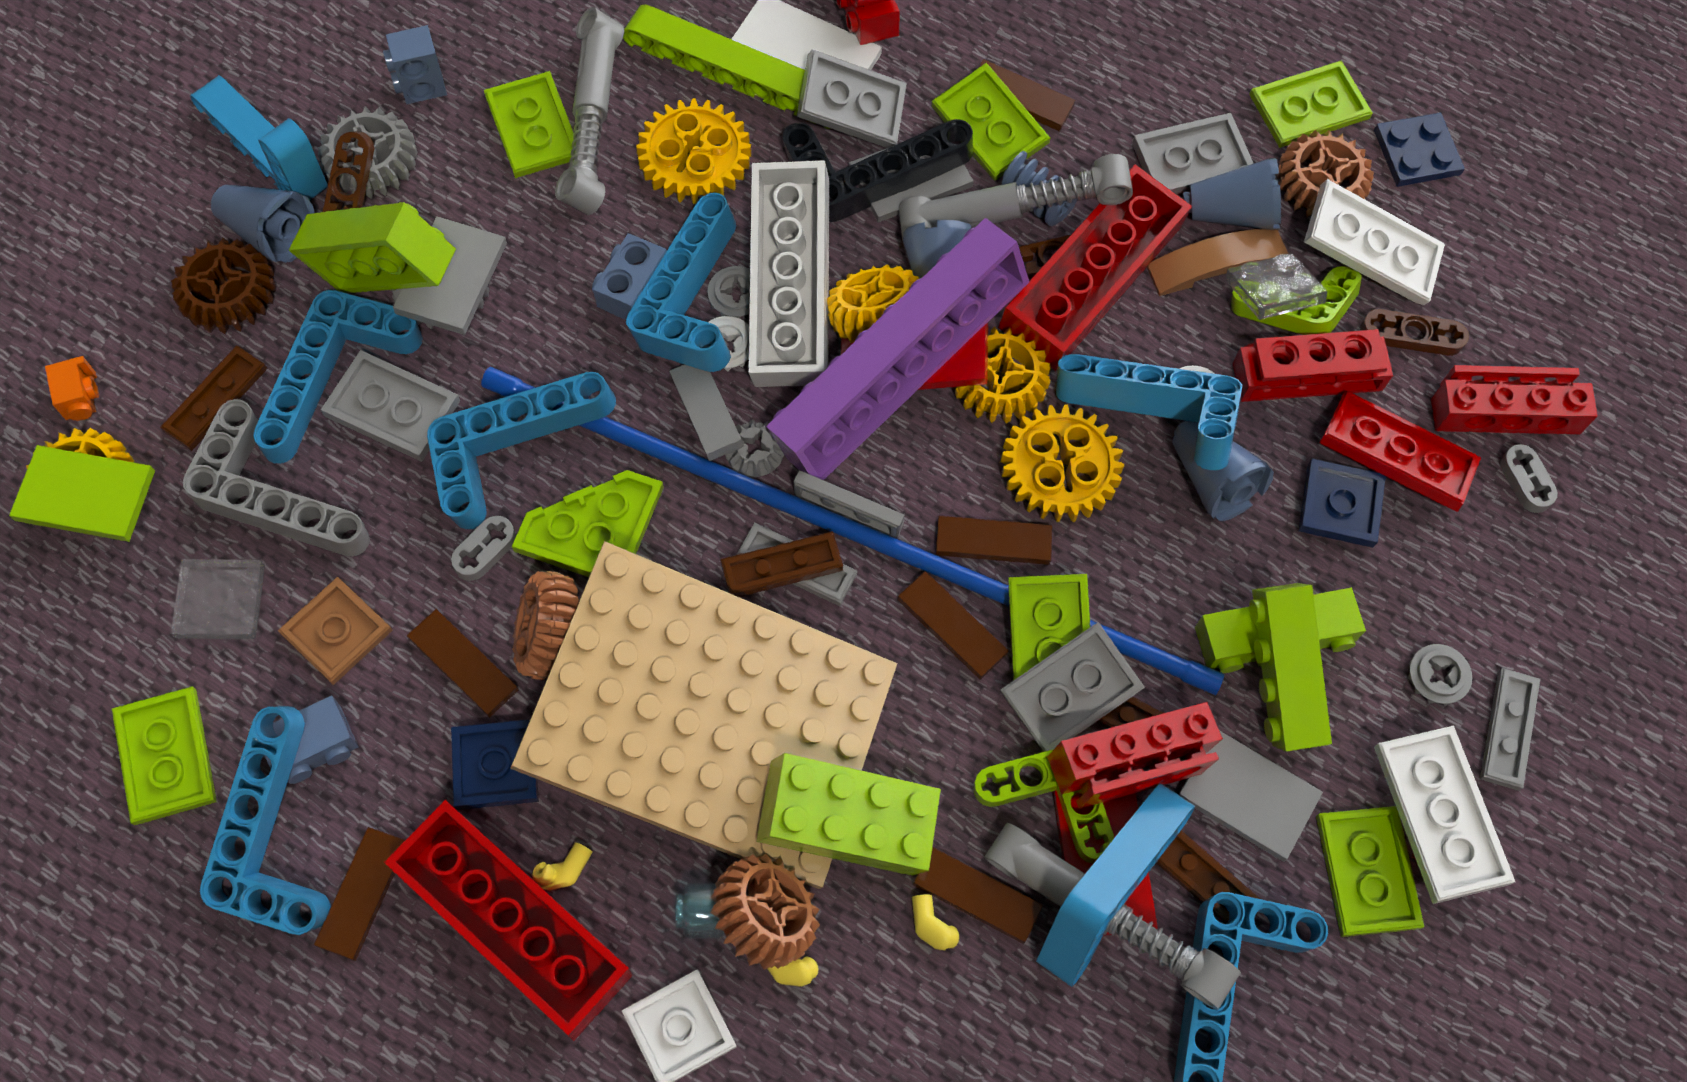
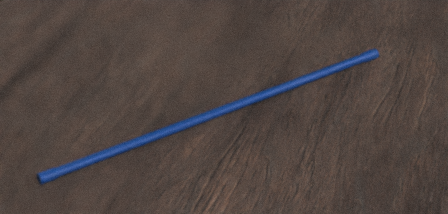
(1188, 671)

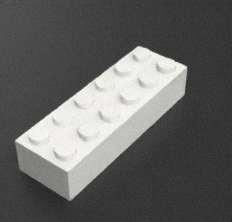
(789, 273)

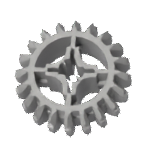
(392, 149)

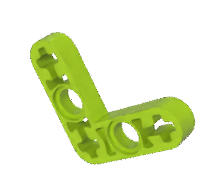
(1317, 318)
(1048, 784)

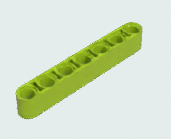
(716, 57)

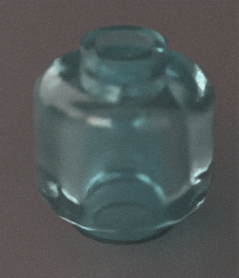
(694, 910)

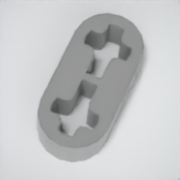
(1530, 478)
(477, 542)

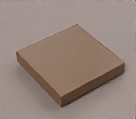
(335, 630)

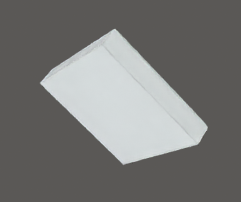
(679, 1028)

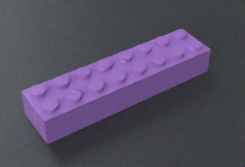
(900, 351)

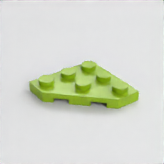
(576, 528)

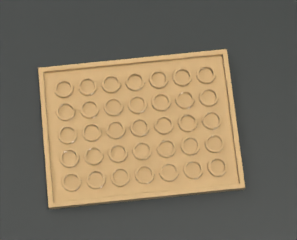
(683, 699)

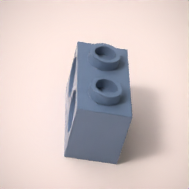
(415, 65)
(623, 275)

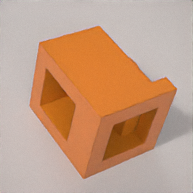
(73, 388)

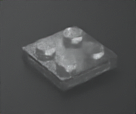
(1276, 286)
(218, 599)

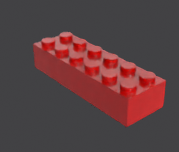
(1095, 268)
(509, 919)

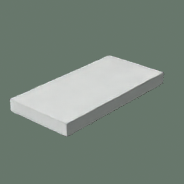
(792, 34)
(1374, 242)
(1444, 814)

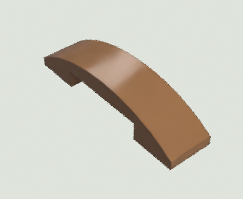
(1212, 258)

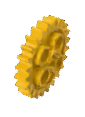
(669, 137)
(1095, 459)

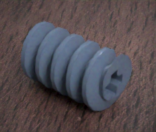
(1026, 174)

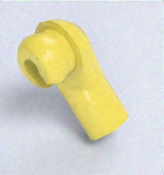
(565, 873)
(929, 927)
(796, 973)

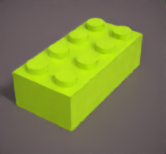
(373, 248)
(849, 815)

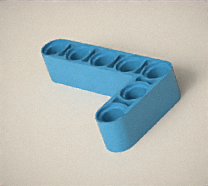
(276, 151)
(660, 310)
(321, 360)
(1158, 392)
(506, 432)
(256, 832)
(1111, 882)
(1228, 938)

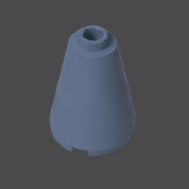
(1239, 197)
(262, 217)
(929, 244)
(1226, 490)

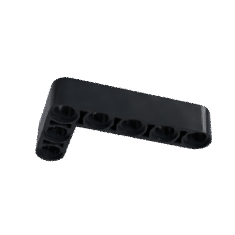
(874, 169)

